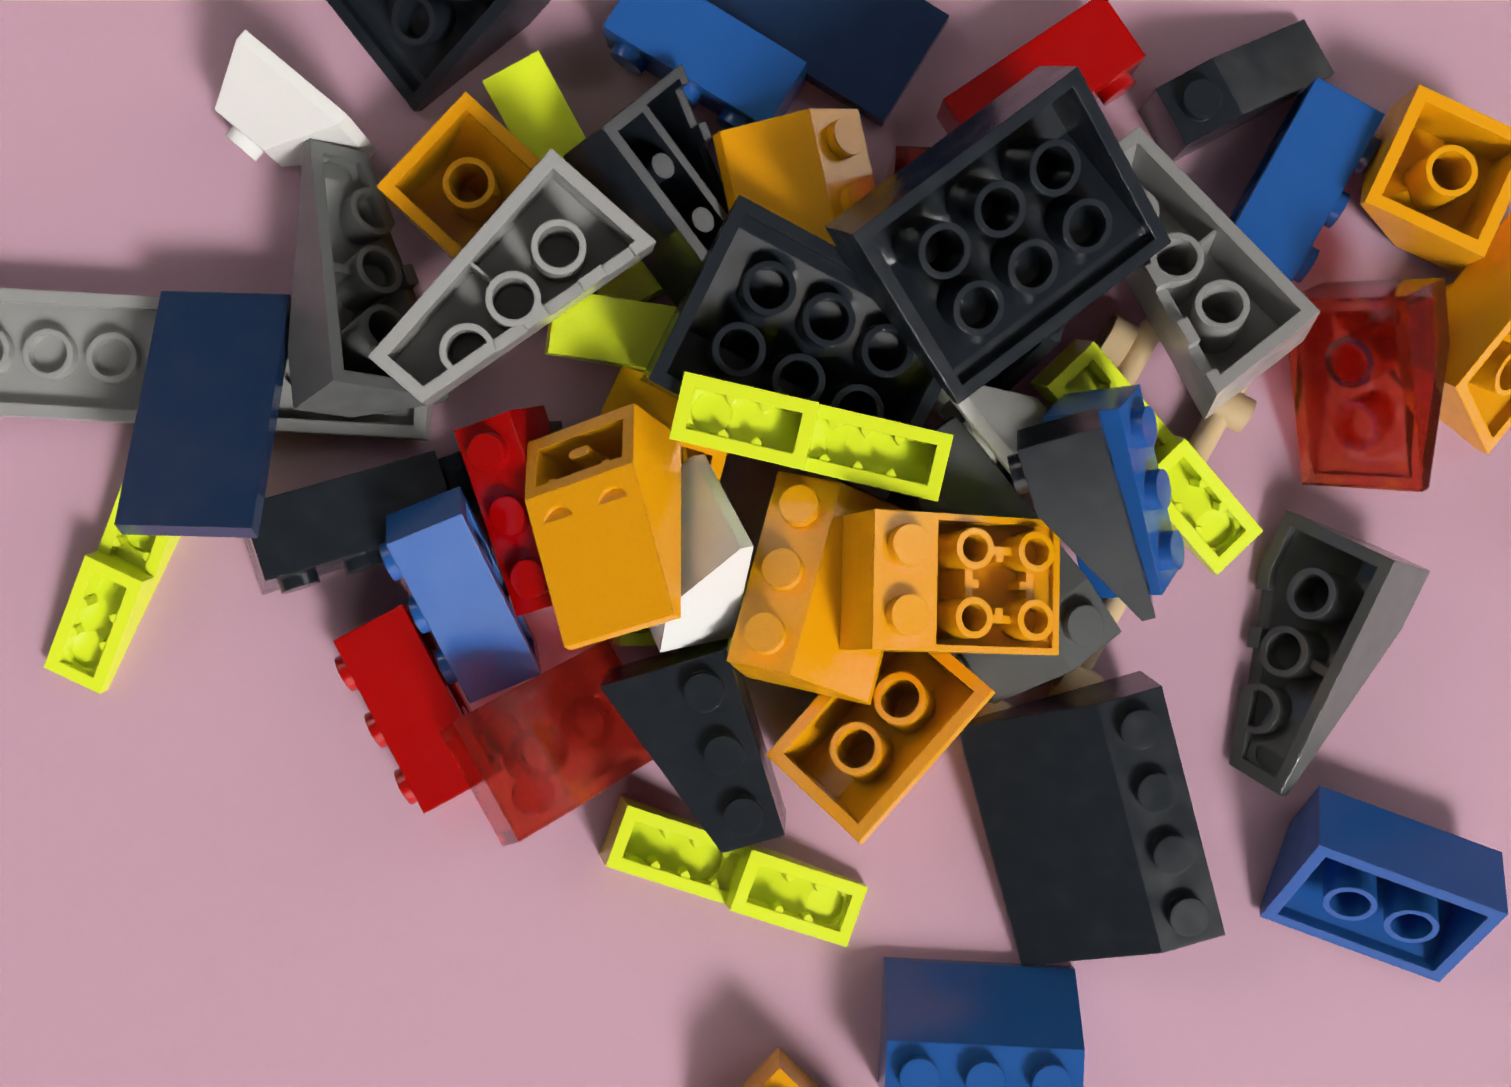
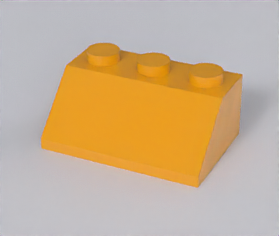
(798, 165)
(458, 175)
(1479, 356)
(793, 594)
(868, 757)

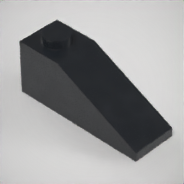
(1233, 89)
(1081, 500)

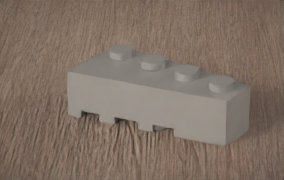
(515, 276)
(1211, 290)

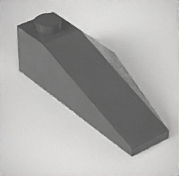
(345, 288)
(978, 487)
(1318, 636)

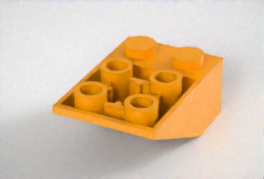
(608, 523)
(949, 583)

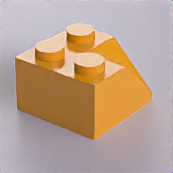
(1439, 178)

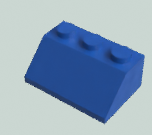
(1385, 885)
(979, 1025)

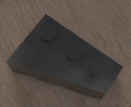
(662, 176)
(336, 522)
(704, 738)

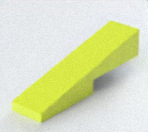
(542, 121)
(609, 331)
(810, 436)
(1200, 505)
(108, 605)
(744, 879)

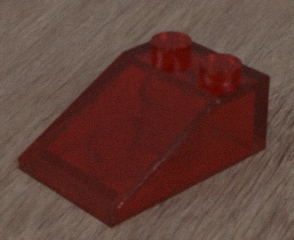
(1371, 383)
(545, 746)

